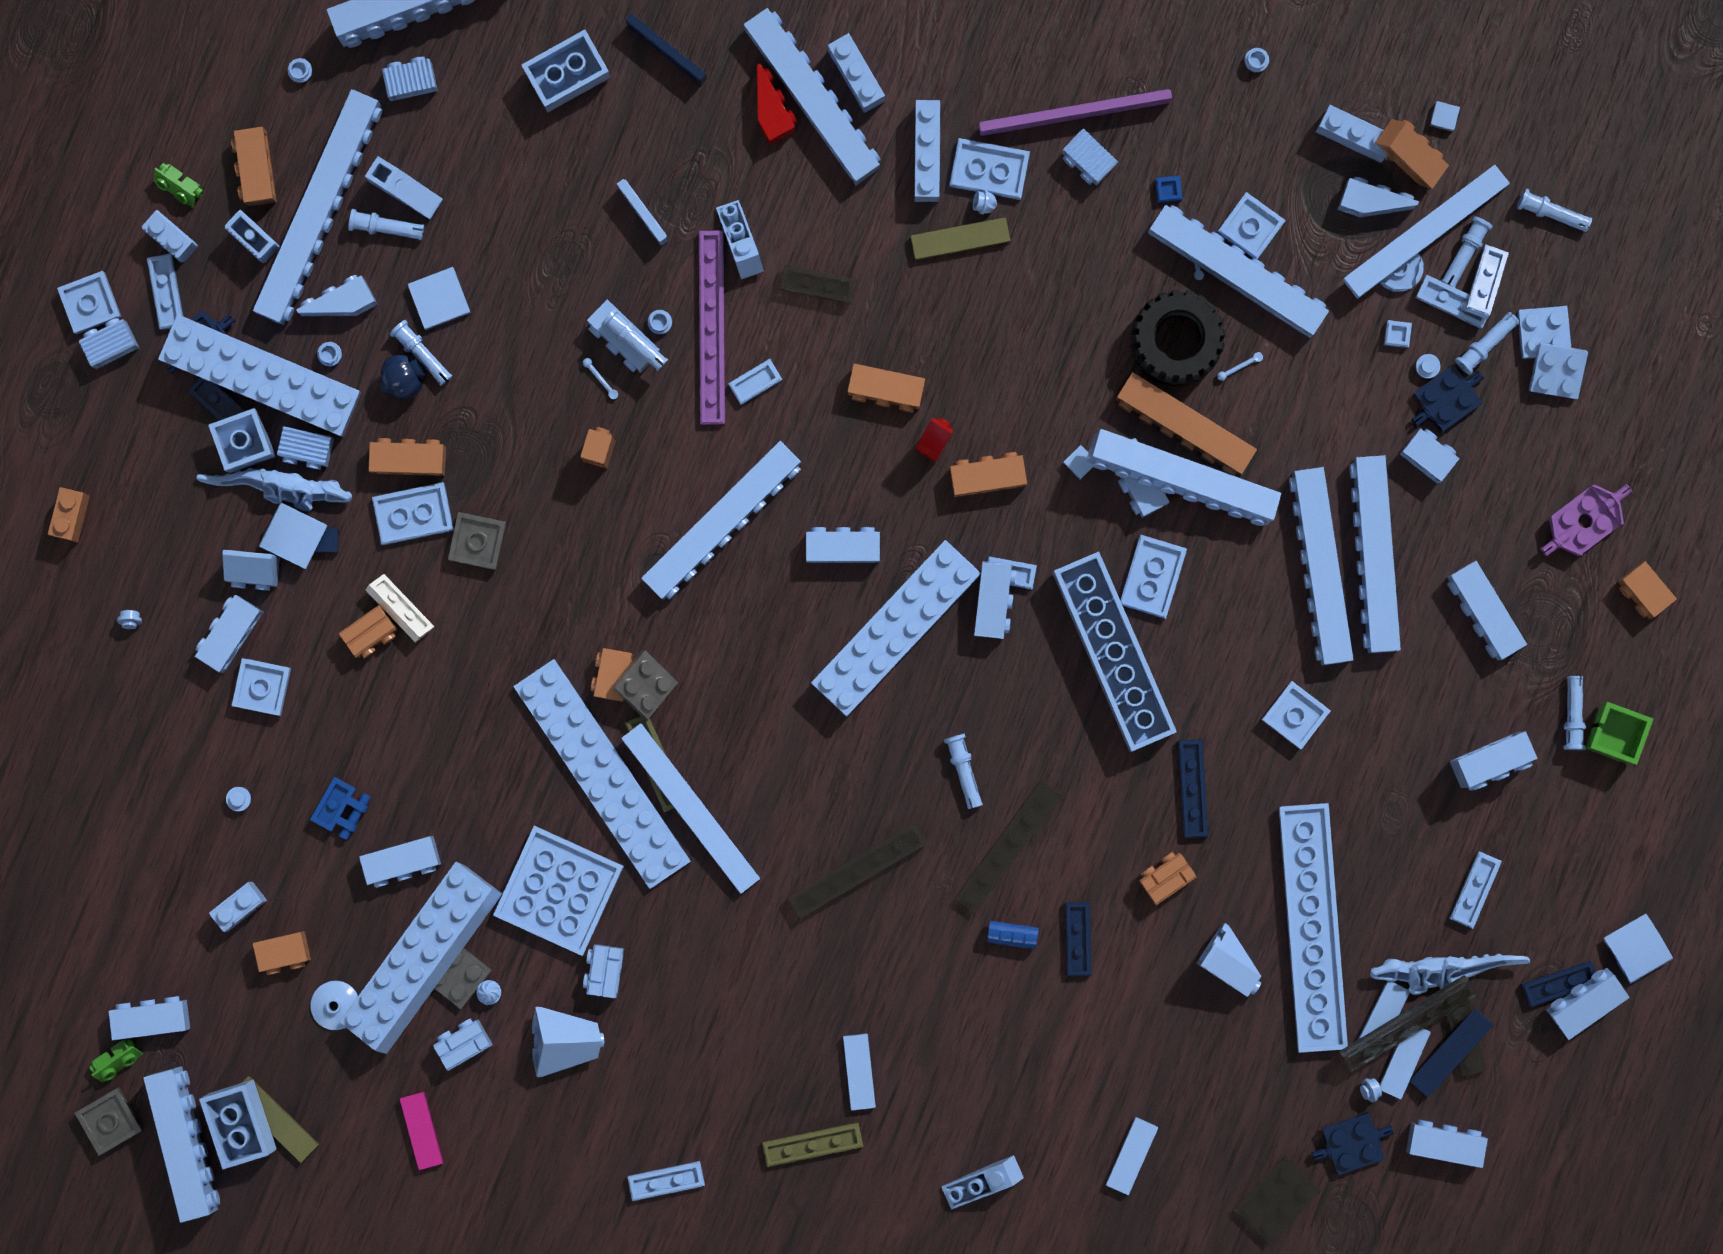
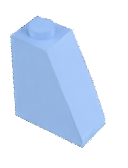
(1229, 962)
(563, 1041)

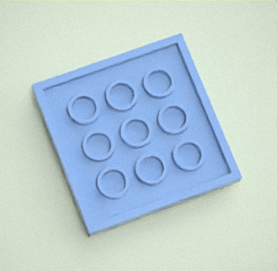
(558, 890)

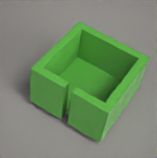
(1619, 733)

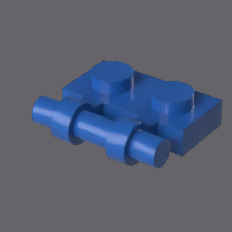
(333, 805)

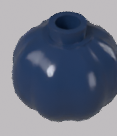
(401, 377)

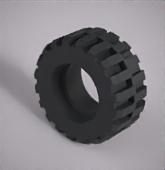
(1187, 306)

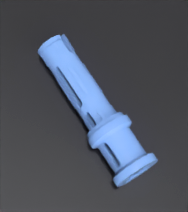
(1544, 207)
(373, 224)
(1471, 242)
(626, 332)
(413, 344)
(1479, 350)
(1574, 725)
(960, 759)

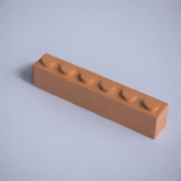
(1186, 425)

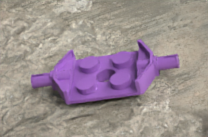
(1605, 516)

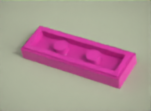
(421, 1130)

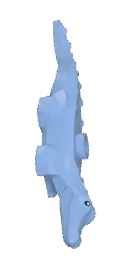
(282, 487)
(1440, 970)

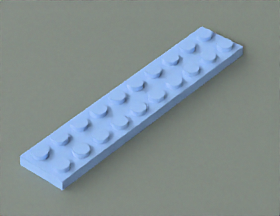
(602, 773)
(1313, 927)

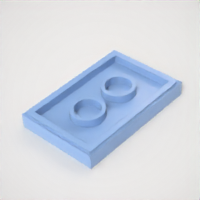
(989, 168)
(412, 513)
(1153, 576)

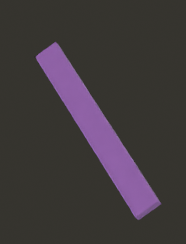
(1075, 112)
(711, 327)

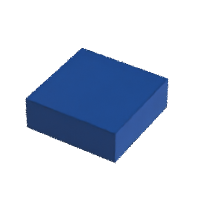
(1168, 189)

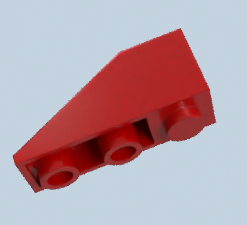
(772, 115)
(935, 439)

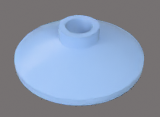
(324, 995)

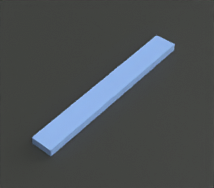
(1426, 231)
(690, 808)

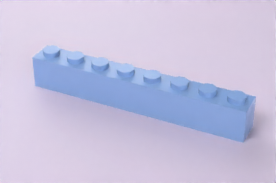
(812, 96)
(1238, 271)
(1183, 477)
(722, 520)
(1376, 554)
(1322, 566)

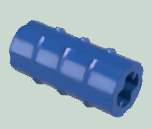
(1012, 935)

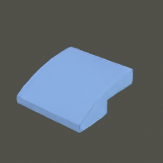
(292, 535)
(1638, 948)

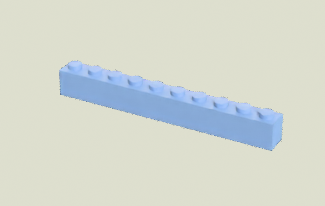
(317, 207)

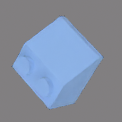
(241, 441)
(250, 568)

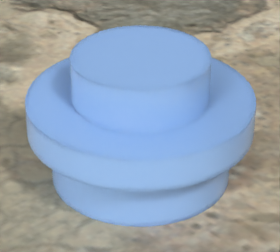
(1256, 60)
(300, 70)
(659, 322)
(329, 354)
(1428, 366)
(129, 619)
(238, 799)
(1370, 1089)

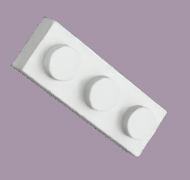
(399, 608)

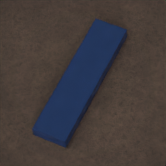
(666, 49)
(1192, 788)
(1451, 1052)

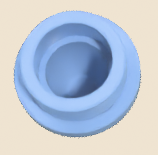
(984, 202)
(488, 992)

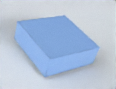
(1444, 116)
(1397, 334)
(1077, 462)

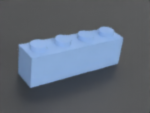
(927, 150)
(1486, 610)

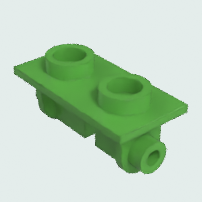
(168, 179)
(106, 1068)

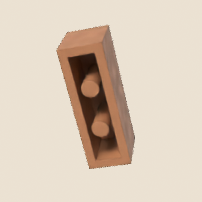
(1412, 153)
(254, 166)
(886, 387)
(407, 457)
(988, 474)

